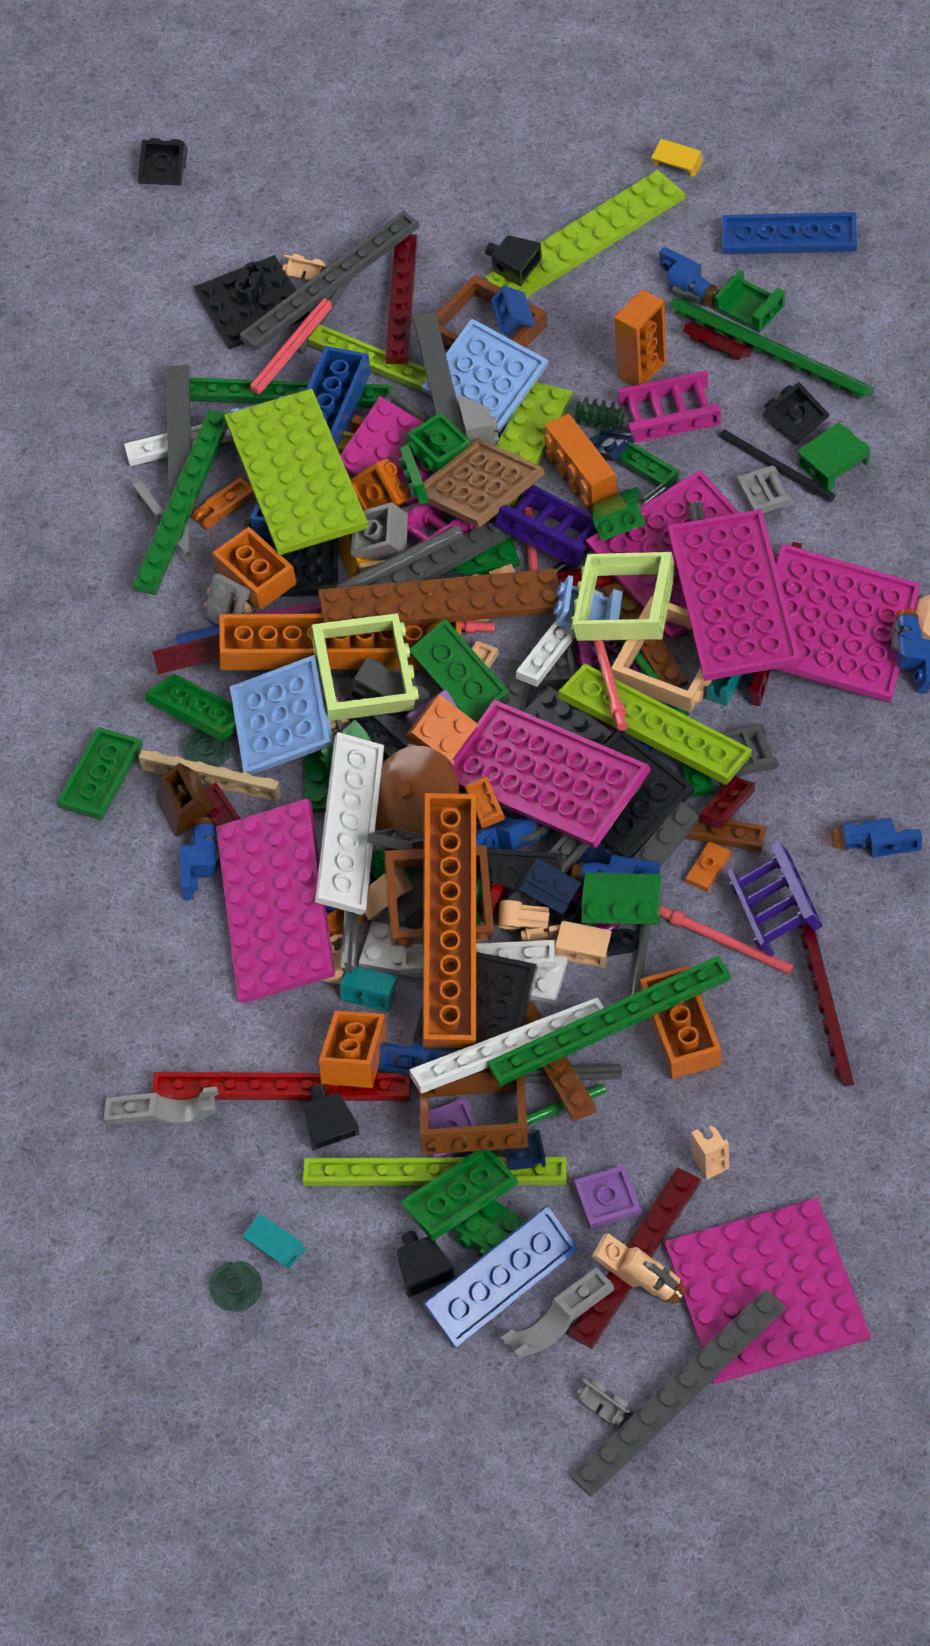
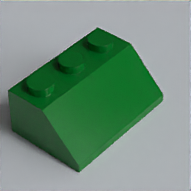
(622, 898)

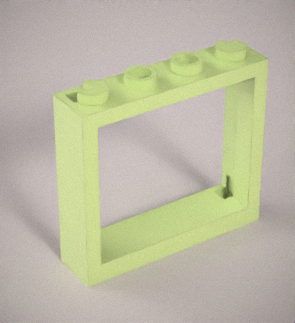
(624, 564)
(368, 706)

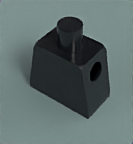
(514, 258)
(328, 1119)
(422, 1264)

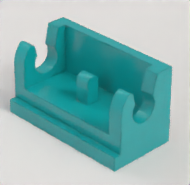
(723, 689)
(369, 988)
(274, 1241)

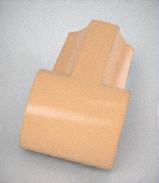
(515, 915)

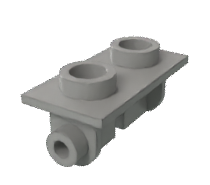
(613, 1407)

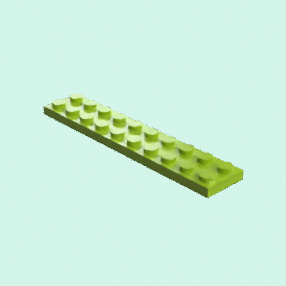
(598, 230)

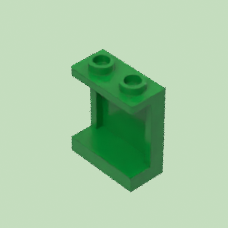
(748, 302)
(832, 455)
(618, 513)

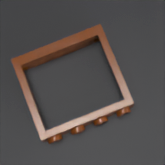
(485, 290)
(414, 858)
(475, 1137)

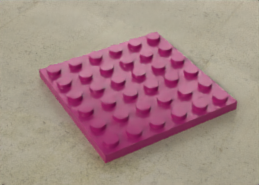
(658, 513)
(843, 621)
(789, 1256)

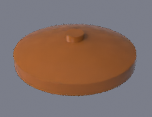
(404, 783)

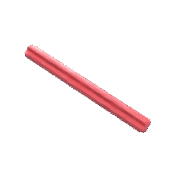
(290, 346)

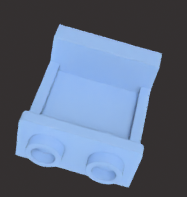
(601, 609)

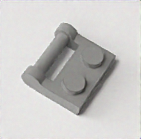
(757, 492)
(222, 596)

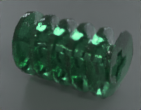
(600, 415)

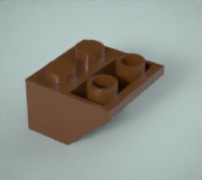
(182, 798)

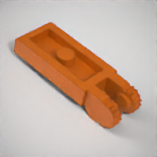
(224, 503)

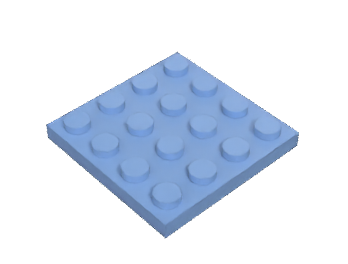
(492, 370)
(281, 715)

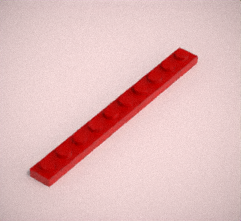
(275, 1086)

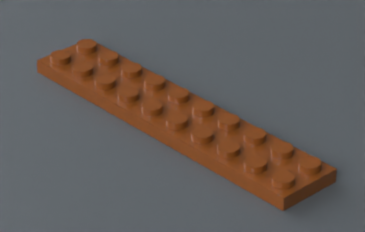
(446, 598)

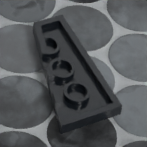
(380, 733)
(511, 867)

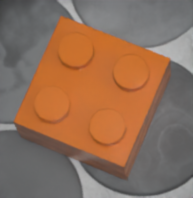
(441, 727)

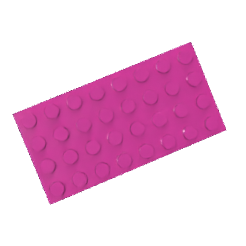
(733, 595)
(549, 773)
(271, 907)

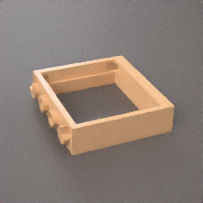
(653, 687)

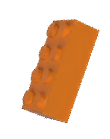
(640, 338)
(579, 461)
(684, 1032)

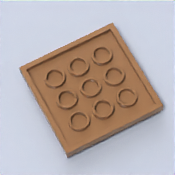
(480, 482)

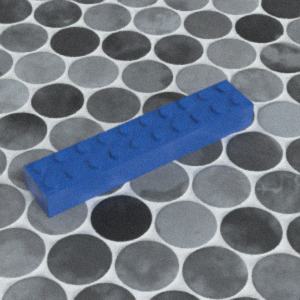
(337, 387)

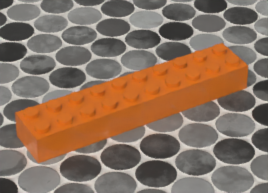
(282, 639)
(449, 921)

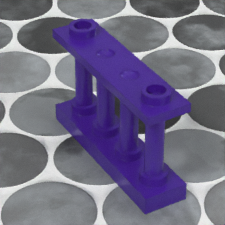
(540, 535)
(797, 897)

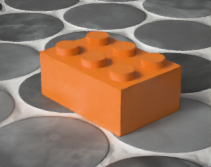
(255, 566)
(352, 1049)

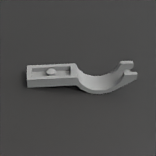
(156, 512)
(155, 1107)
(562, 1312)

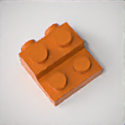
(379, 486)

